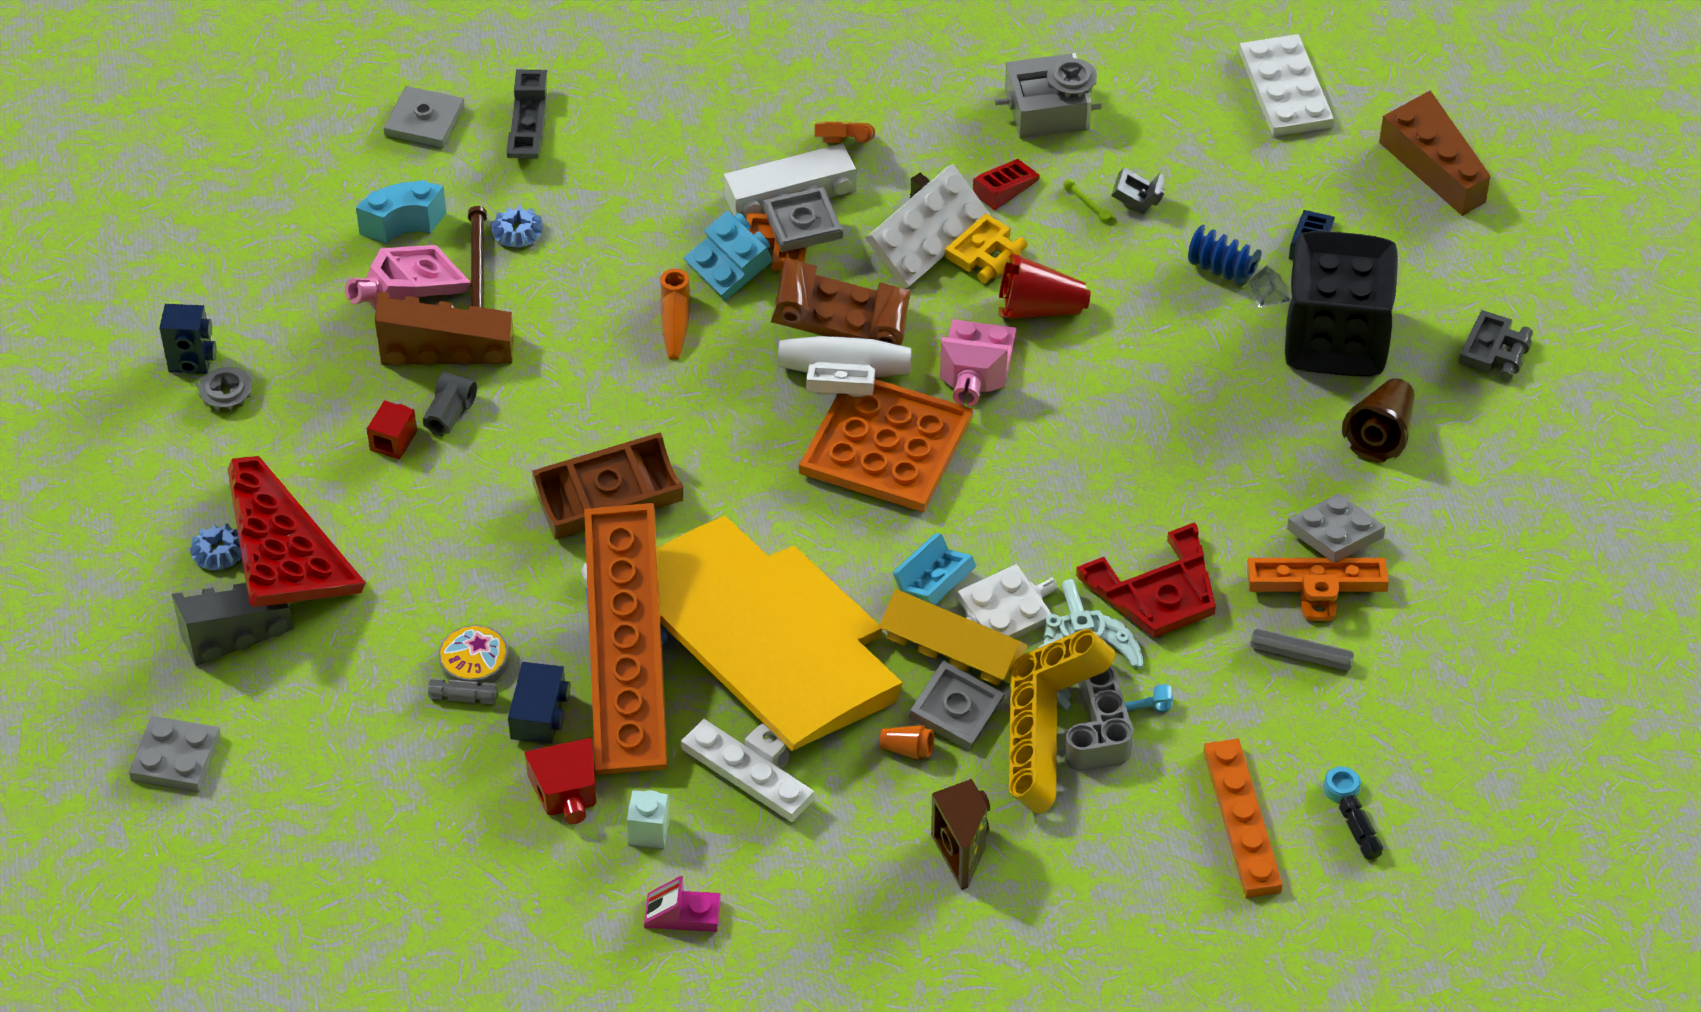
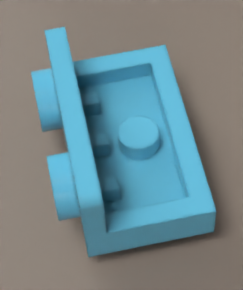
(933, 570)

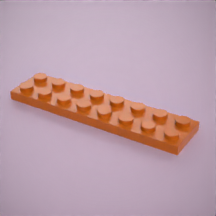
(625, 639)

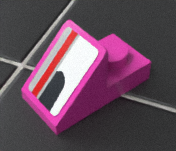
(682, 910)

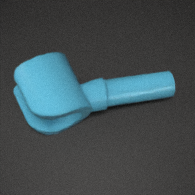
(1160, 701)

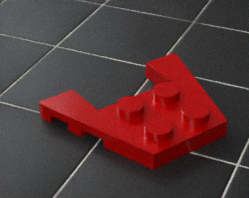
(1164, 596)

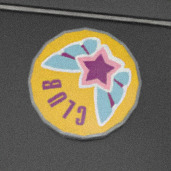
(474, 654)

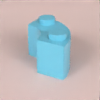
(401, 210)

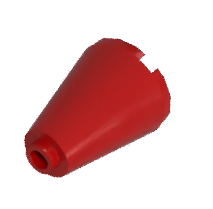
(1039, 291)

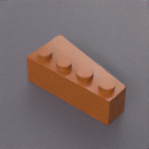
(1436, 152)
(441, 333)

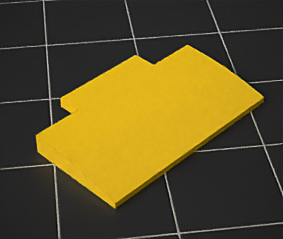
(773, 632)

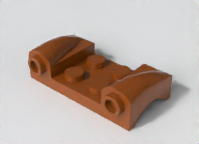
(839, 307)
(606, 478)

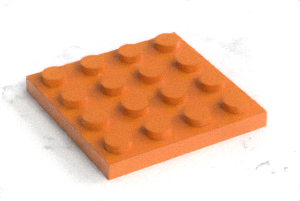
(887, 444)

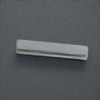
(1302, 649)

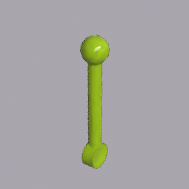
(1104, 215)

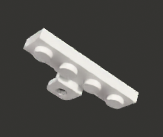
(751, 766)

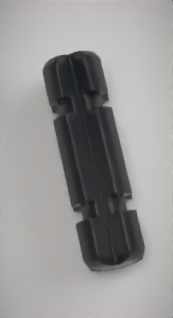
(1361, 827)

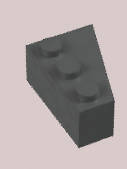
(226, 622)

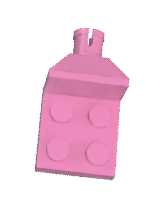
(408, 272)
(976, 358)

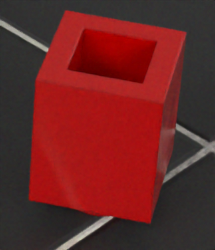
(392, 429)

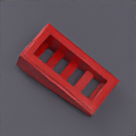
(995, 197)

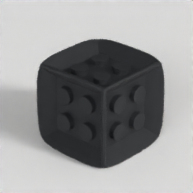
(1341, 303)

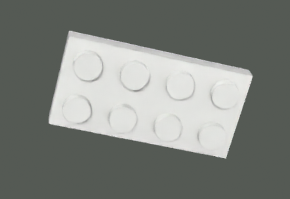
(1286, 85)
(925, 225)

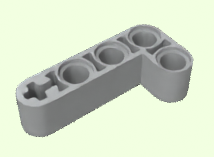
(1109, 733)

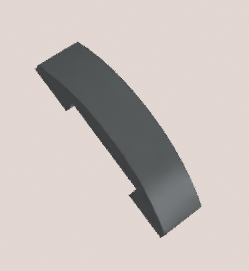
(528, 114)

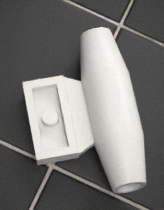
(843, 363)

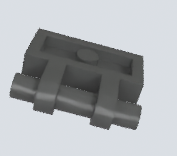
(1485, 345)

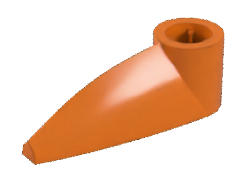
(674, 310)

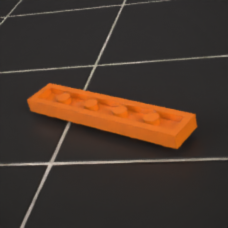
(1242, 818)

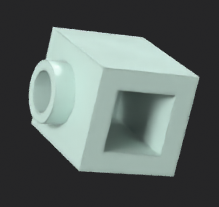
(648, 819)

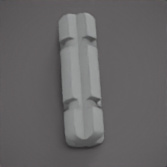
(462, 691)

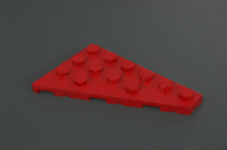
(280, 544)

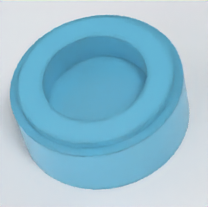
(1341, 783)

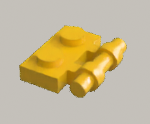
(977, 244)

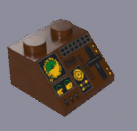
(960, 828)

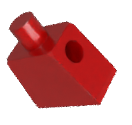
(564, 778)

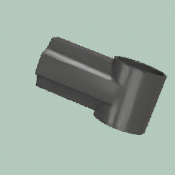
(451, 397)

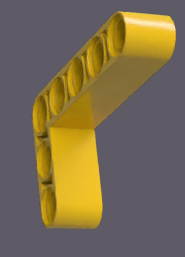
(1034, 710)

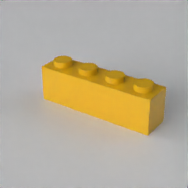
(951, 635)

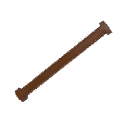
(477, 216)

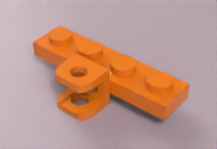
(1317, 580)

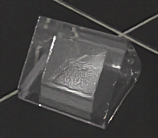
(1268, 288)

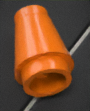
(908, 741)

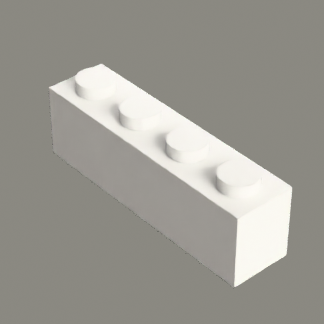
(819, 168)

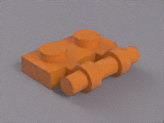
(836, 131)

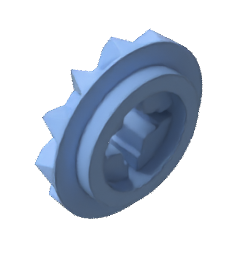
(525, 234)
(222, 556)

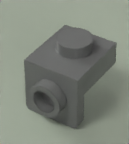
(1137, 191)

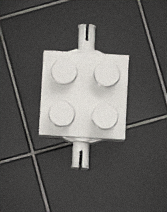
(1007, 602)

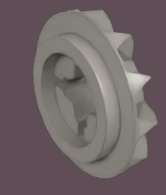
(1070, 69)
(236, 380)

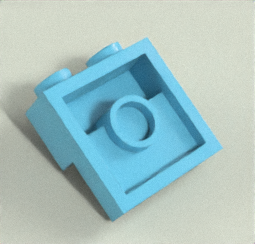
(729, 255)

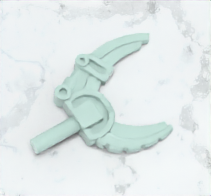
(1108, 629)

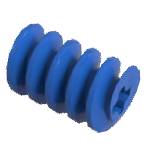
(1221, 257)

